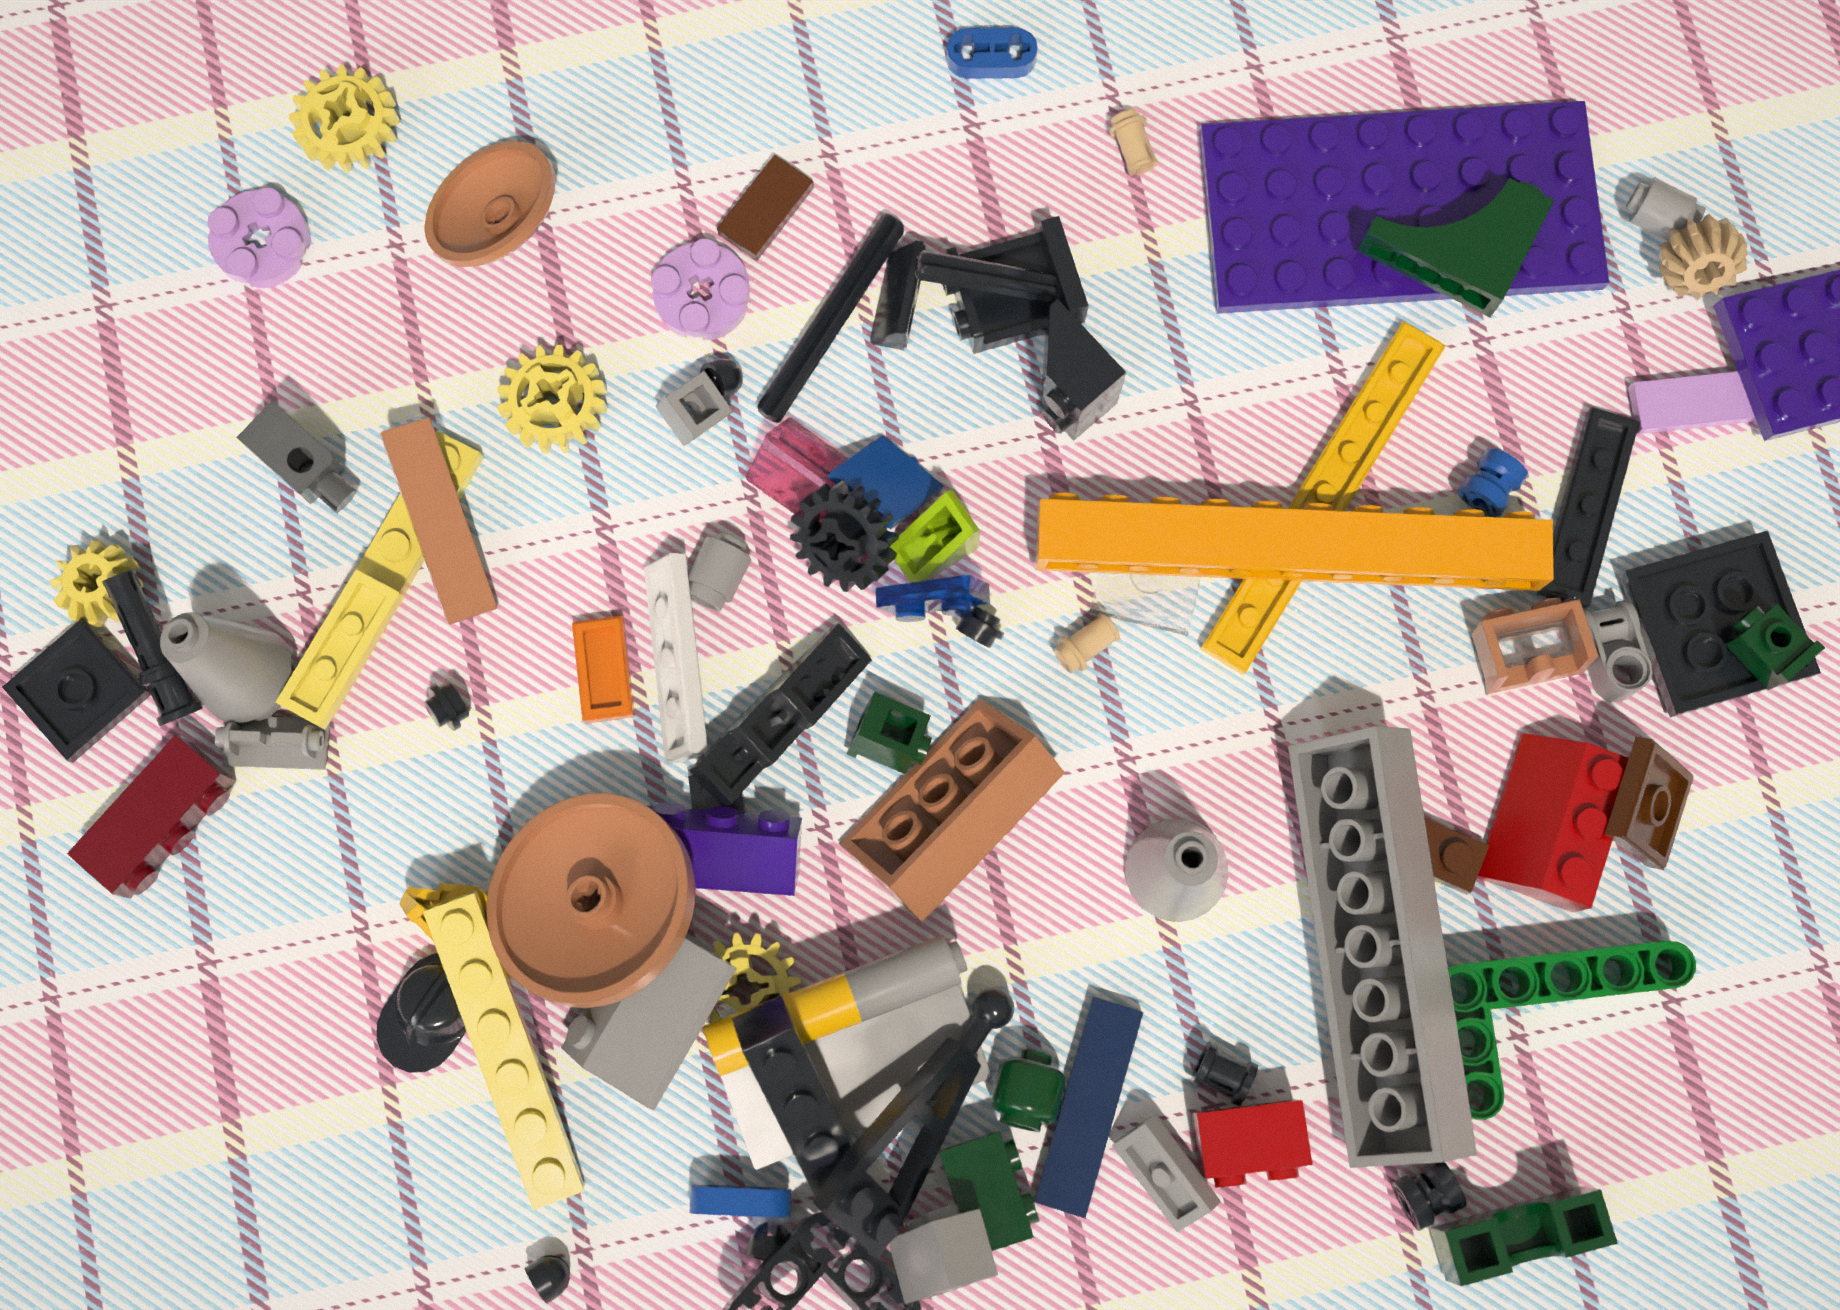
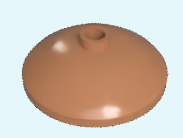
(490, 204)

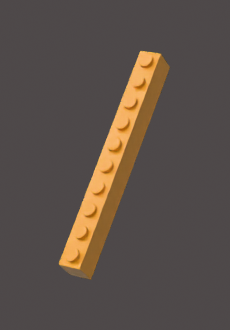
(1294, 543)

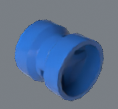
(1493, 482)

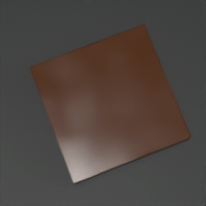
(1649, 803)

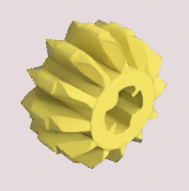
(79, 590)

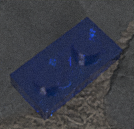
(950, 595)

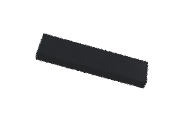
(1589, 505)

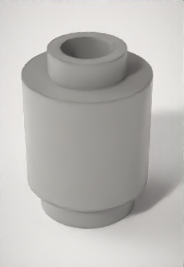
(1662, 208)
(718, 571)

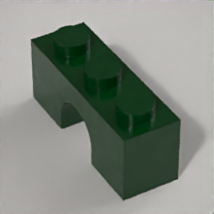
(1527, 1231)

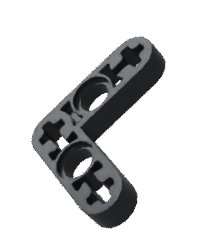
(812, 1265)

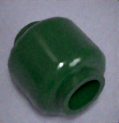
(1028, 1091)

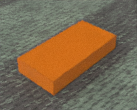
(603, 669)

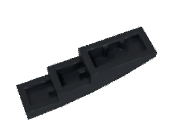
(780, 715)

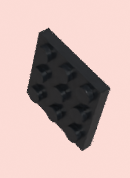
(1690, 613)

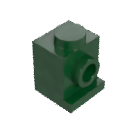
(1761, 657)
(890, 719)

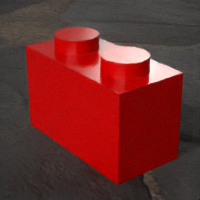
(1251, 1141)

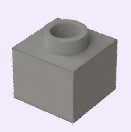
(704, 400)

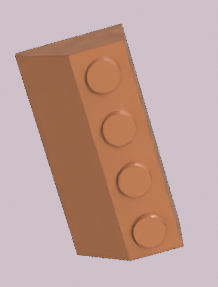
(952, 808)

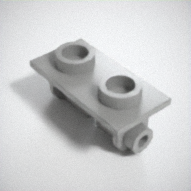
(274, 744)

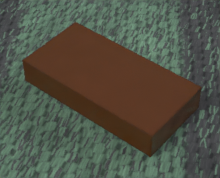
(765, 207)

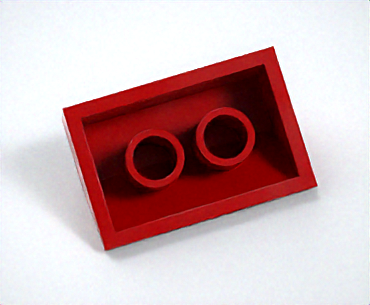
(1554, 821)

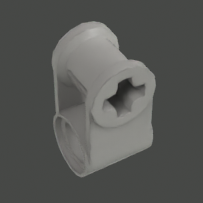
(1619, 643)

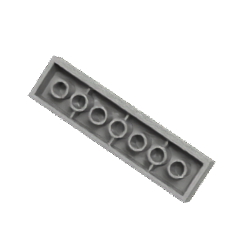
(1381, 949)

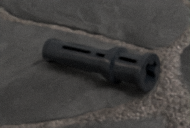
(144, 634)

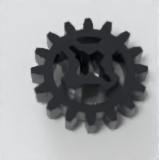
(844, 536)

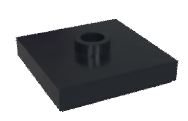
(76, 690)

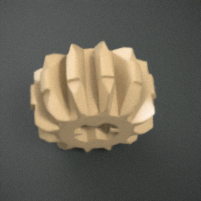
(1703, 257)

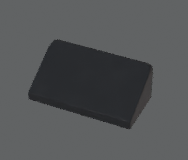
(897, 298)

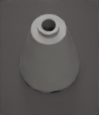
(228, 664)
(1164, 883)

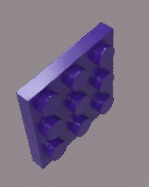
(1787, 352)

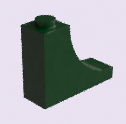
(1468, 258)

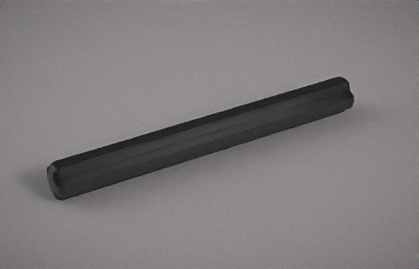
(830, 318)

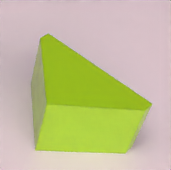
(936, 539)

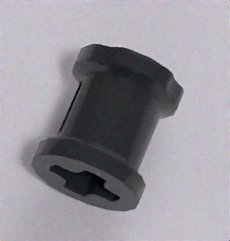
(1224, 1074)

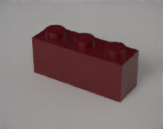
(152, 818)

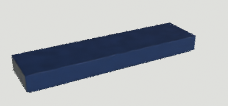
(1088, 1107)

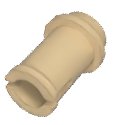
(1133, 141)
(1086, 643)

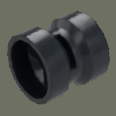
(1429, 1194)

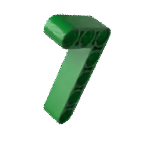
(1536, 987)

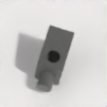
(285, 449)

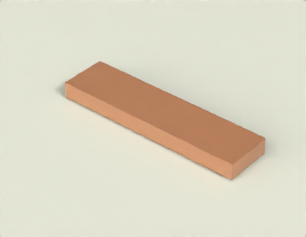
(438, 520)

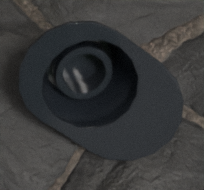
(420, 1019)

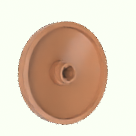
(590, 900)

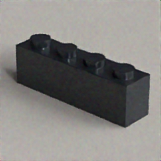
(793, 1089)

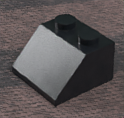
(1077, 377)

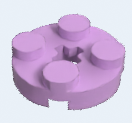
(239, 219)
(701, 263)

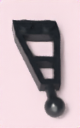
(850, 1194)

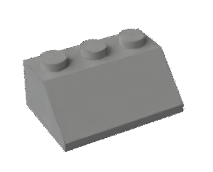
(647, 1035)

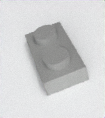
(1166, 1173)

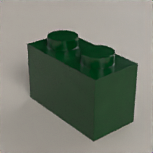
(984, 1179)

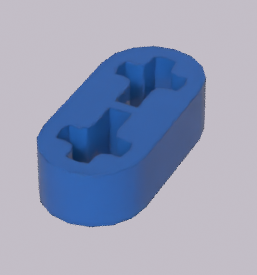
(991, 53)
(740, 1201)

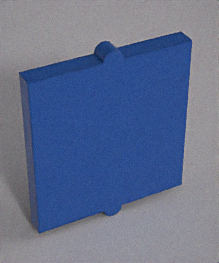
(889, 476)

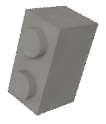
(942, 1253)

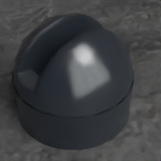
(724, 375)
(761, 1245)
(548, 1276)

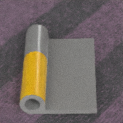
(864, 1034)

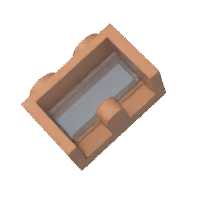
(1533, 645)

